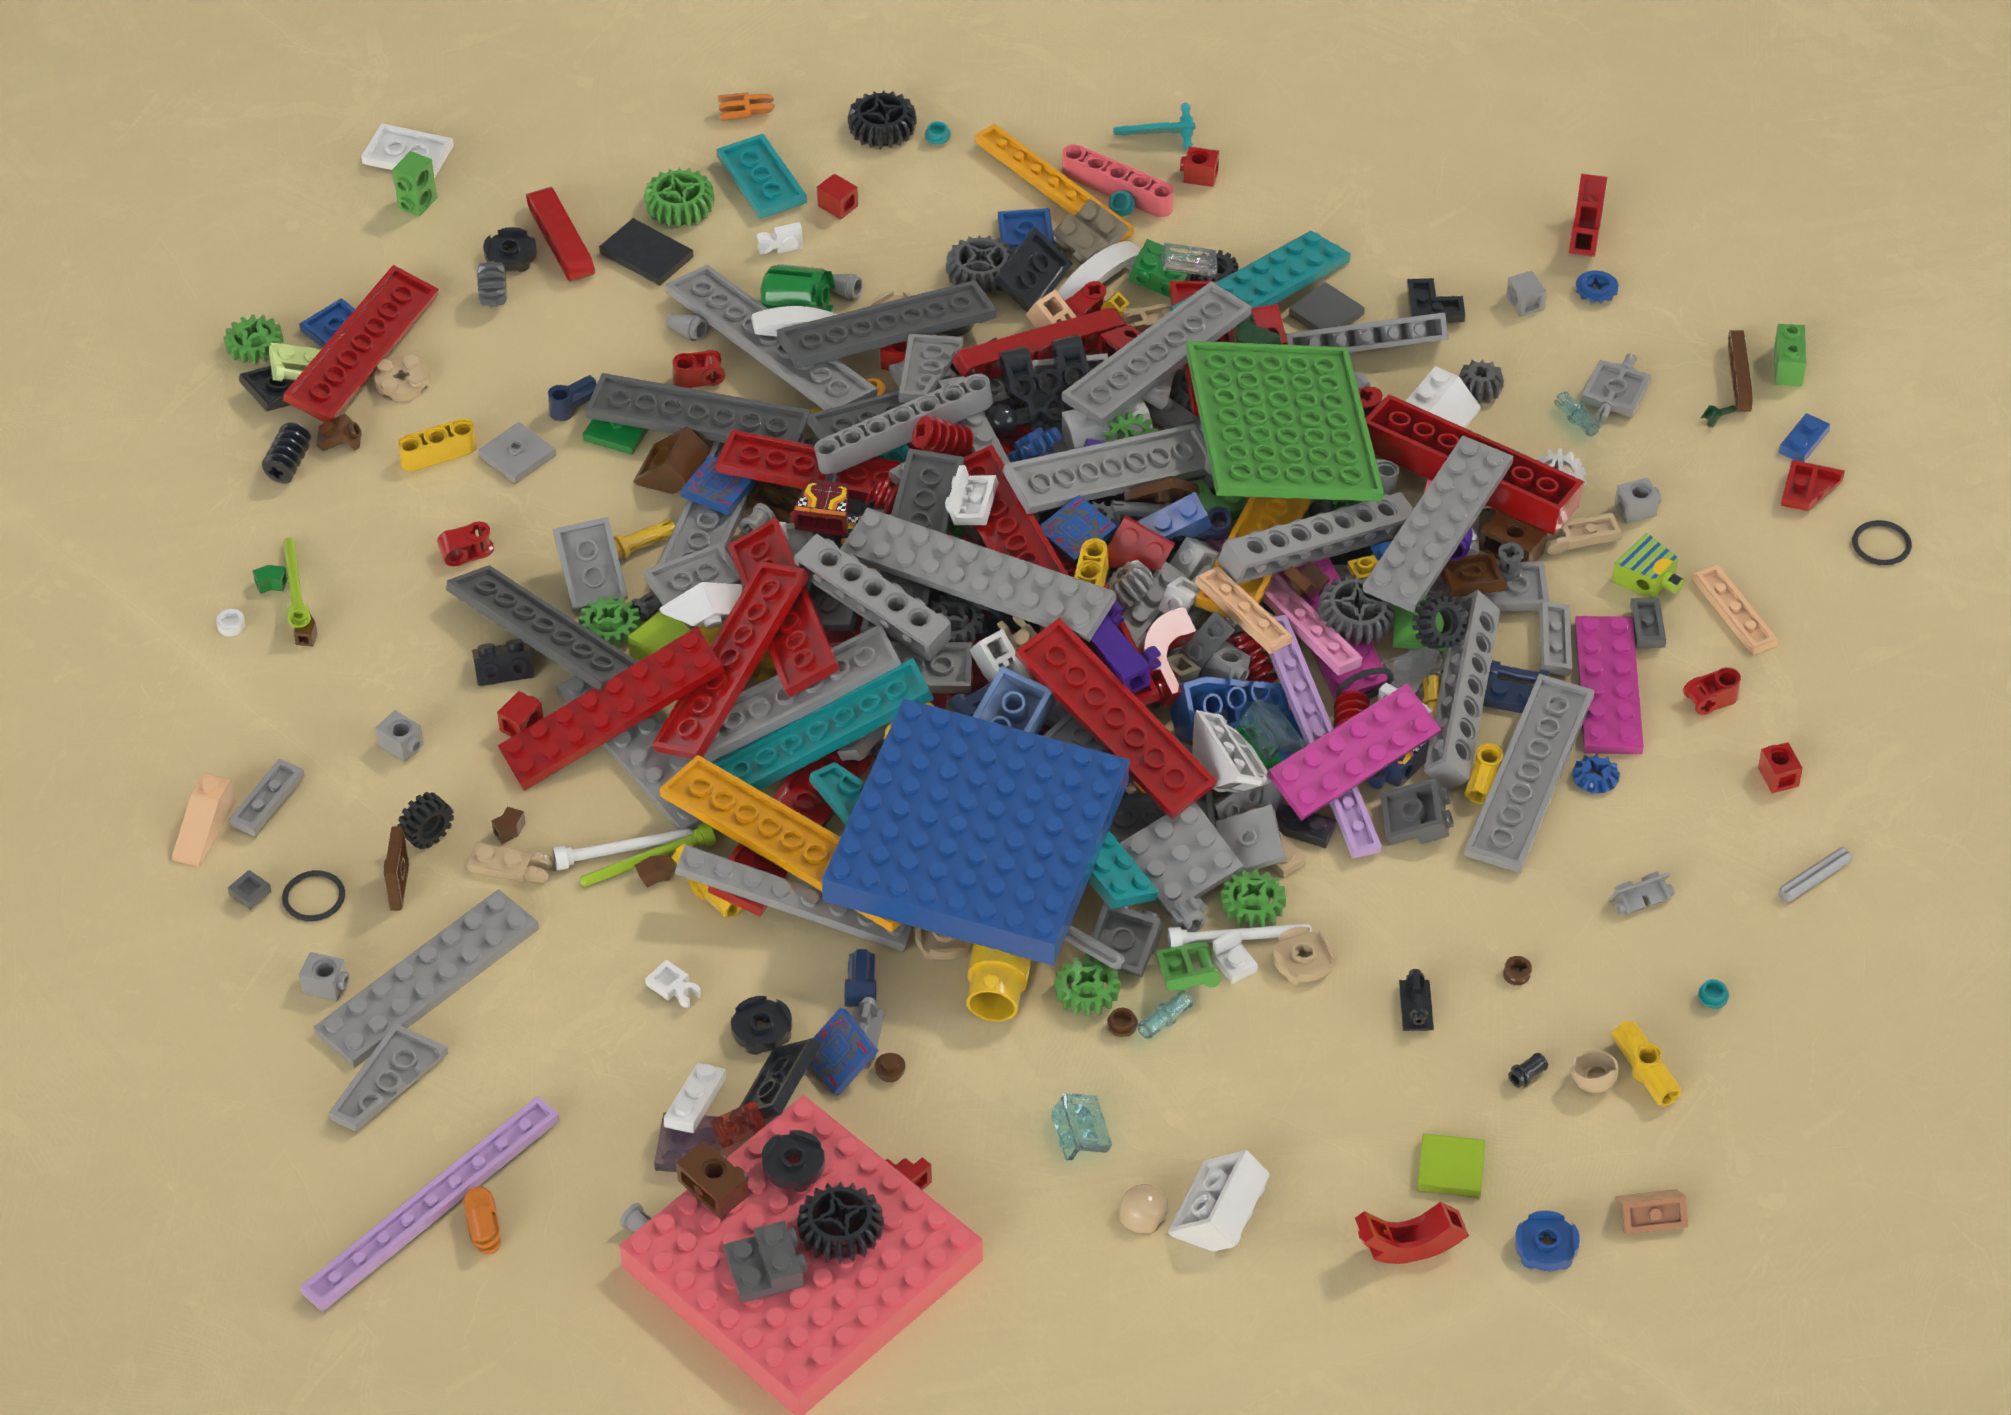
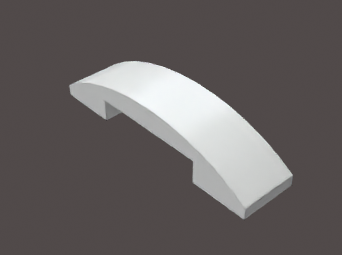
(1101, 267)
(769, 320)

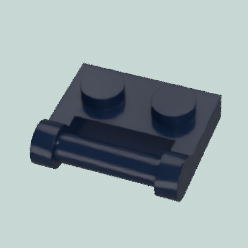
(1507, 694)

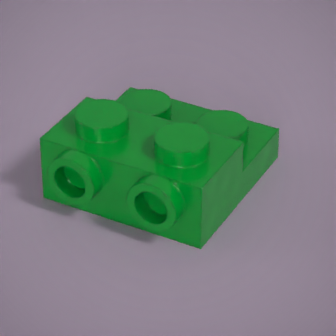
(1149, 270)

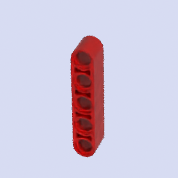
(560, 234)

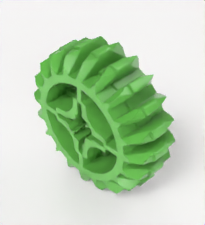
(679, 197)

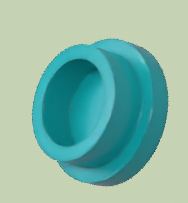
(937, 133)
(1122, 203)
(1713, 994)

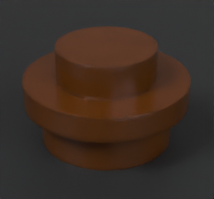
(1122, 1022)
(890, 1067)

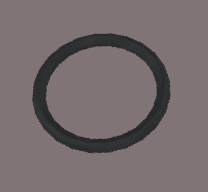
(1878, 561)
(1364, 673)
(292, 882)

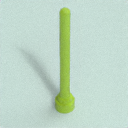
(298, 612)
(701, 836)

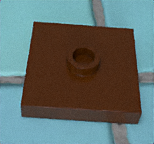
(1161, 491)
(1473, 574)
(396, 868)

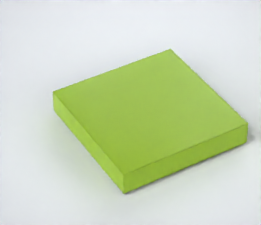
(1451, 1165)

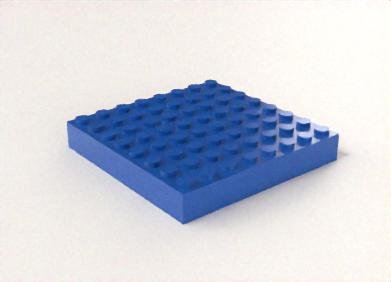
(976, 831)

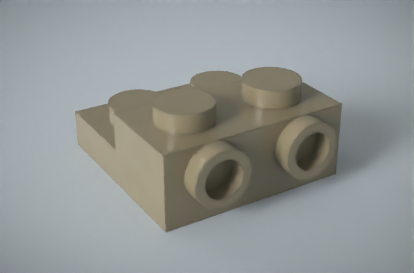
(1088, 231)

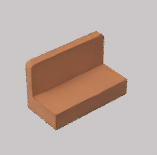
(1653, 1211)

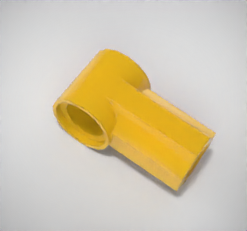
(1483, 773)

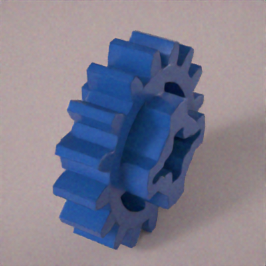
(1034, 444)

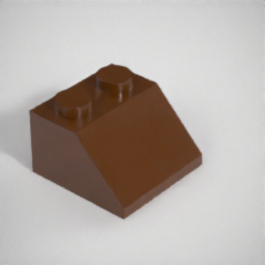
(672, 462)

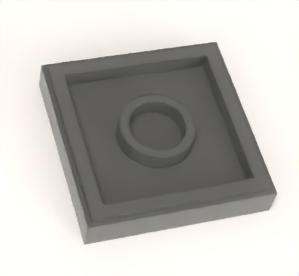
(1326, 308)

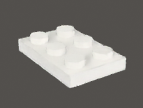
(393, 143)

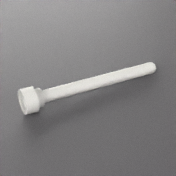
(566, 856)
(1178, 937)

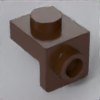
(338, 431)
(1308, 580)

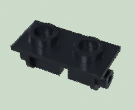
(1416, 1002)

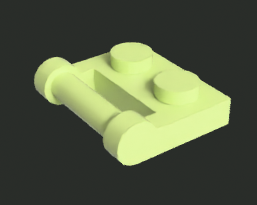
(289, 360)

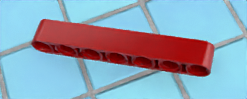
(984, 357)

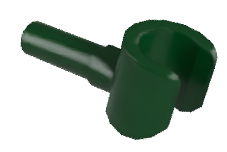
(1713, 413)

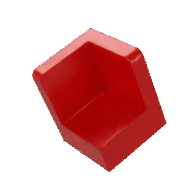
(837, 196)
(918, 1173)

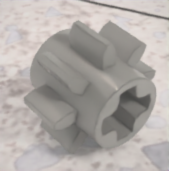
(1188, 913)

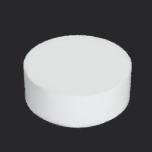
(230, 622)

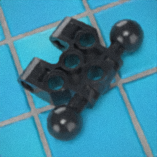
(1017, 366)

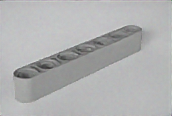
(896, 425)

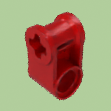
(1087, 299)
(695, 369)
(463, 545)
(1714, 690)

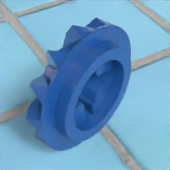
(1602, 280)
(1591, 781)

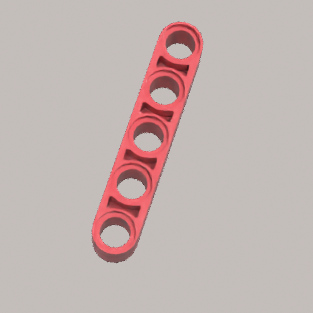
(1112, 176)

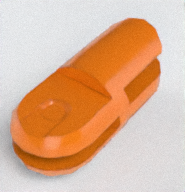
(744, 105)
(482, 1220)

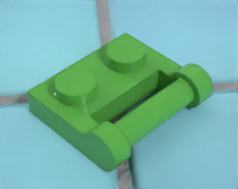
(1178, 968)

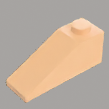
(1051, 310)
(203, 818)

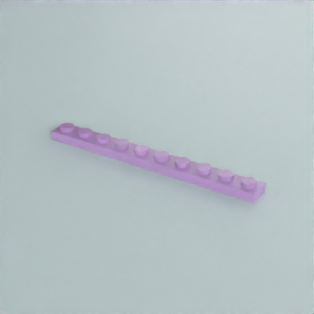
(1313, 724)
(429, 1204)

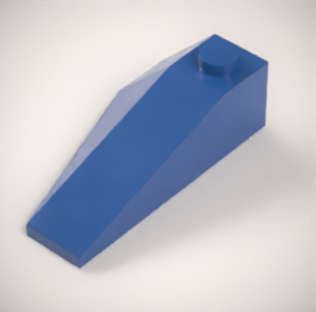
(1222, 697)

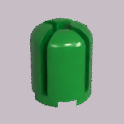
(797, 286)

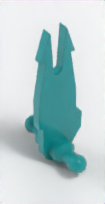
(1184, 127)

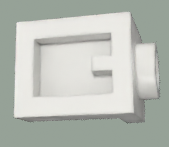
(1179, 594)
(1233, 957)

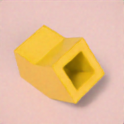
(1117, 302)

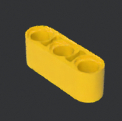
(437, 444)
(1093, 562)

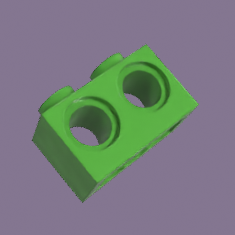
(414, 183)
(1790, 354)

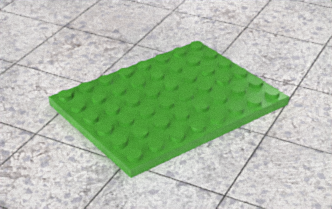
(1283, 421)

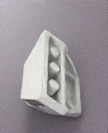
(1226, 754)

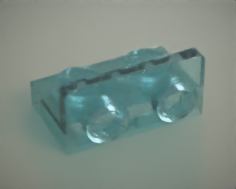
(1270, 730)
(1080, 1125)

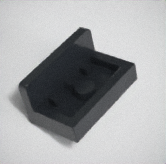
(503, 662)

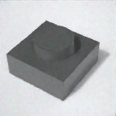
(249, 889)

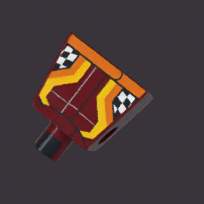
(823, 507)

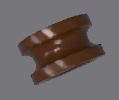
(1517, 962)

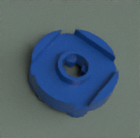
(1542, 1256)

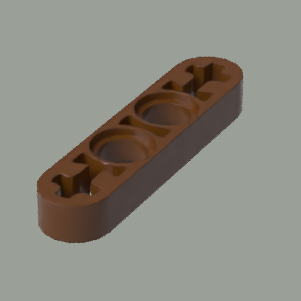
(1740, 371)

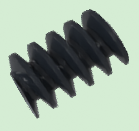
(286, 452)

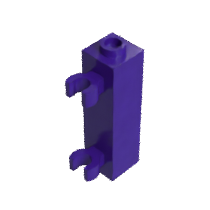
(1120, 655)

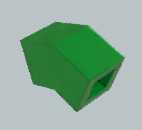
(270, 578)

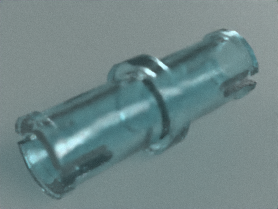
(1577, 414)
(1165, 1014)

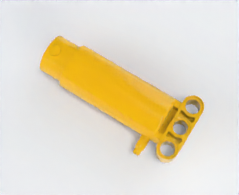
(996, 983)

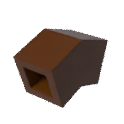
(306, 635)
(508, 825)
(654, 869)

